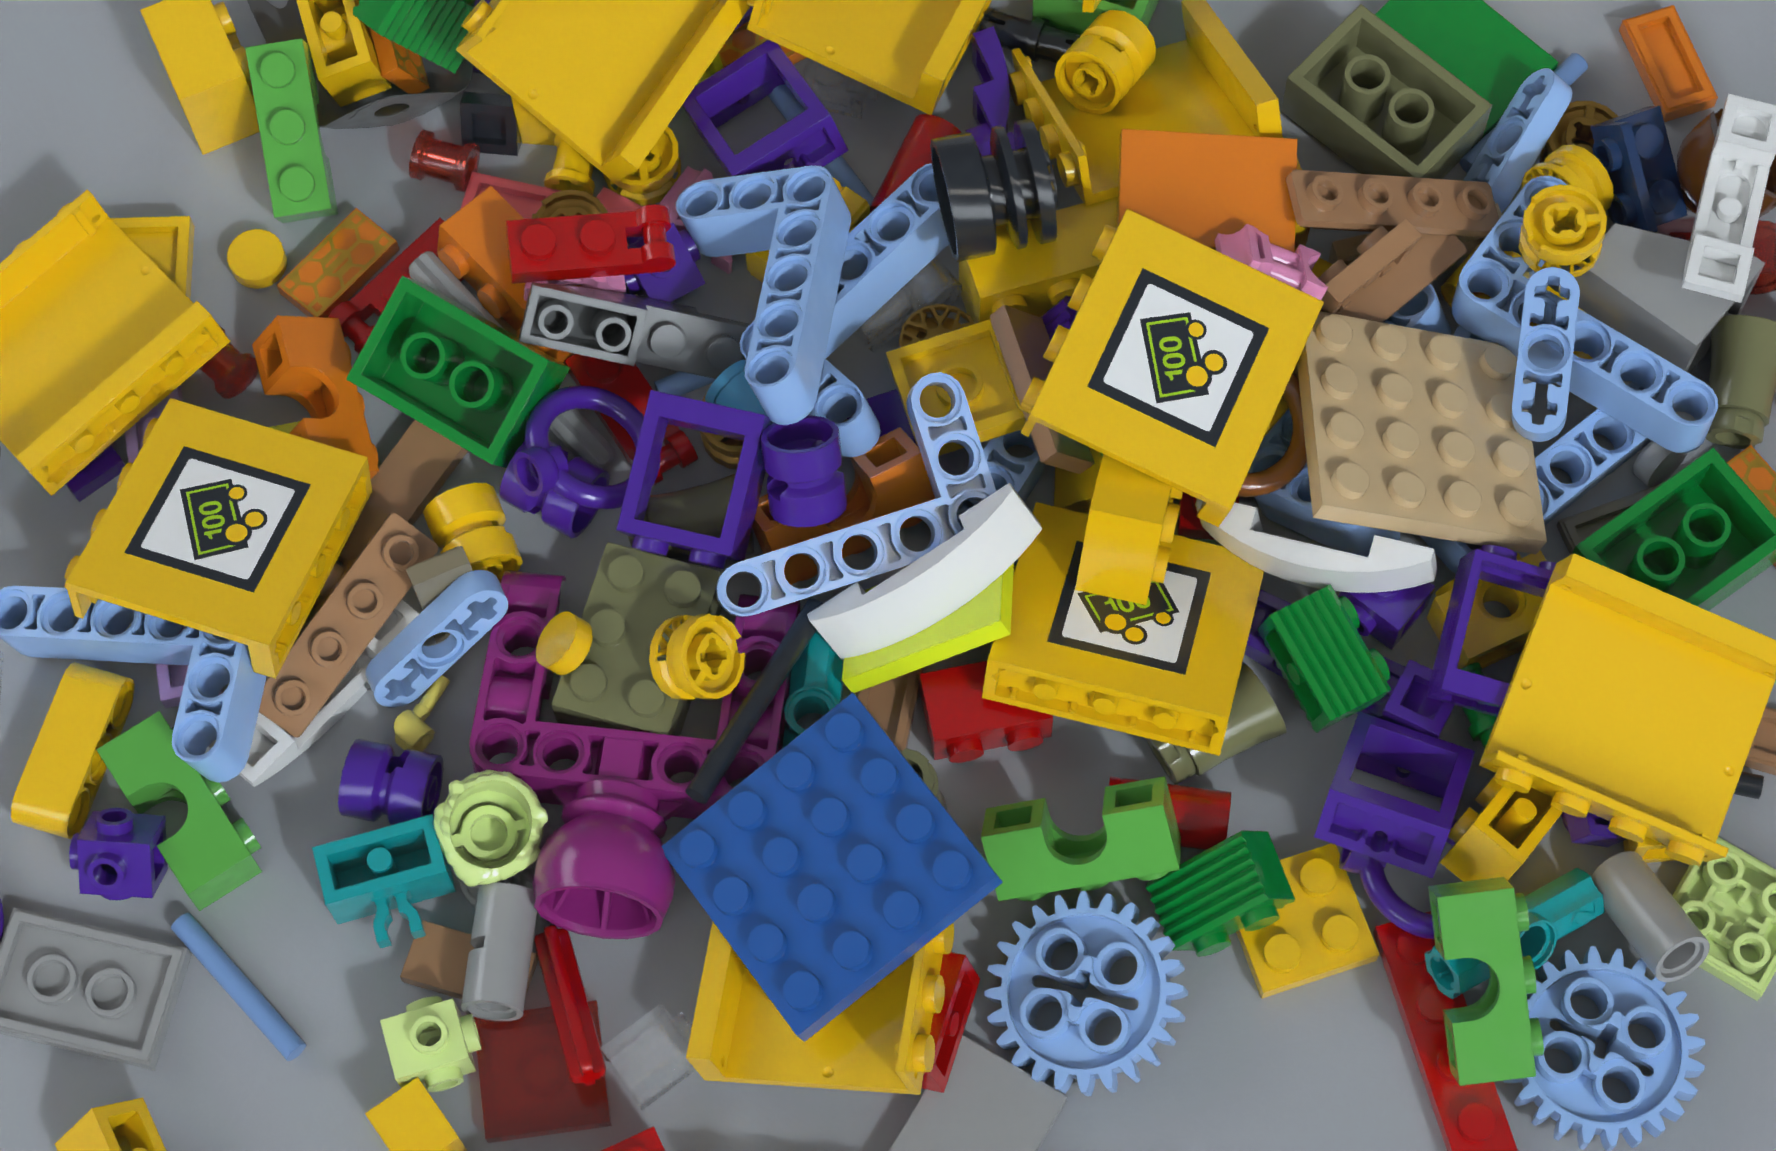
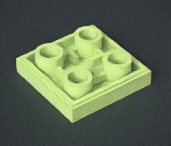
(1736, 912)

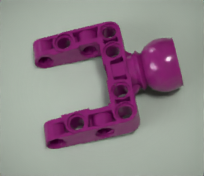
(607, 862)

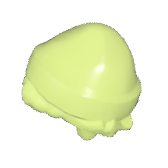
(490, 827)

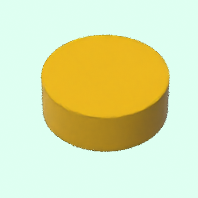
(257, 258)
(564, 643)

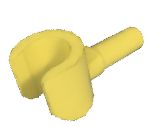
(409, 726)

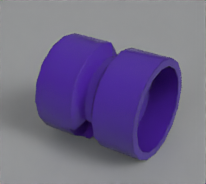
(803, 472)
(555, 510)
(387, 784)

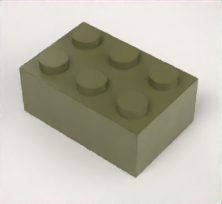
(1384, 102)
(625, 608)

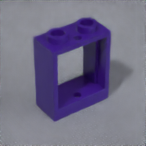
(807, 138)
(745, 493)
(1495, 566)
(1412, 830)

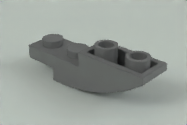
(630, 329)

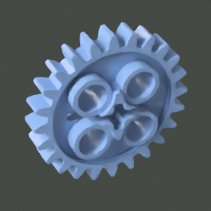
(1622, 999)
(1070, 1046)

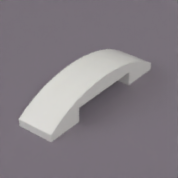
(1731, 200)
(1388, 567)
(934, 584)
(275, 749)

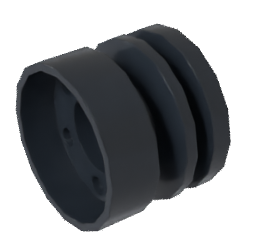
(994, 190)

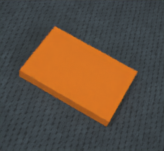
(1208, 183)

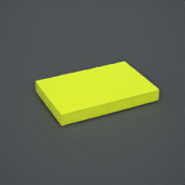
(972, 625)

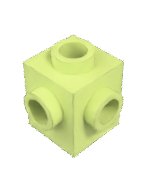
(413, 1049)

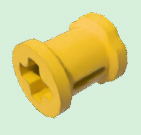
(569, 170)

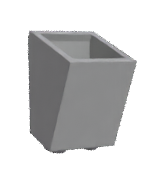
(1642, 295)

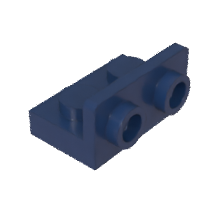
(1640, 168)

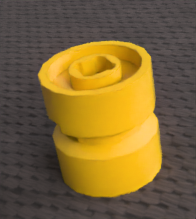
(1105, 62)
(475, 520)

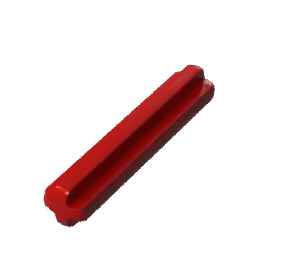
(569, 1006)

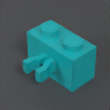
(384, 873)

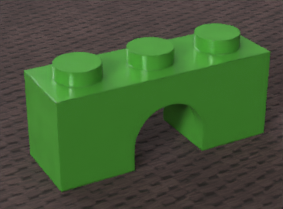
(290, 131)
(208, 851)
(1040, 858)
(1495, 1034)

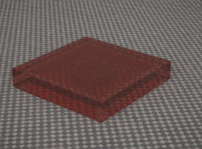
(528, 1082)

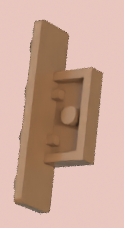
(1371, 201)
(1388, 272)
(344, 622)

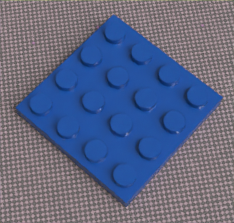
(830, 866)

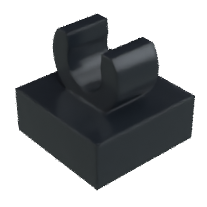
(489, 123)

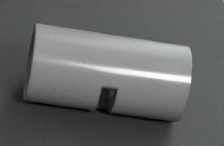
(1650, 917)
(502, 952)

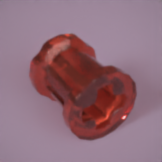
(443, 160)
(231, 370)

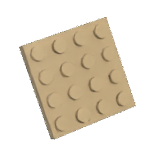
(1417, 434)

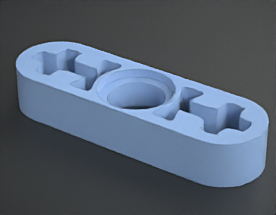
(1521, 134)
(1534, 312)
(464, 610)

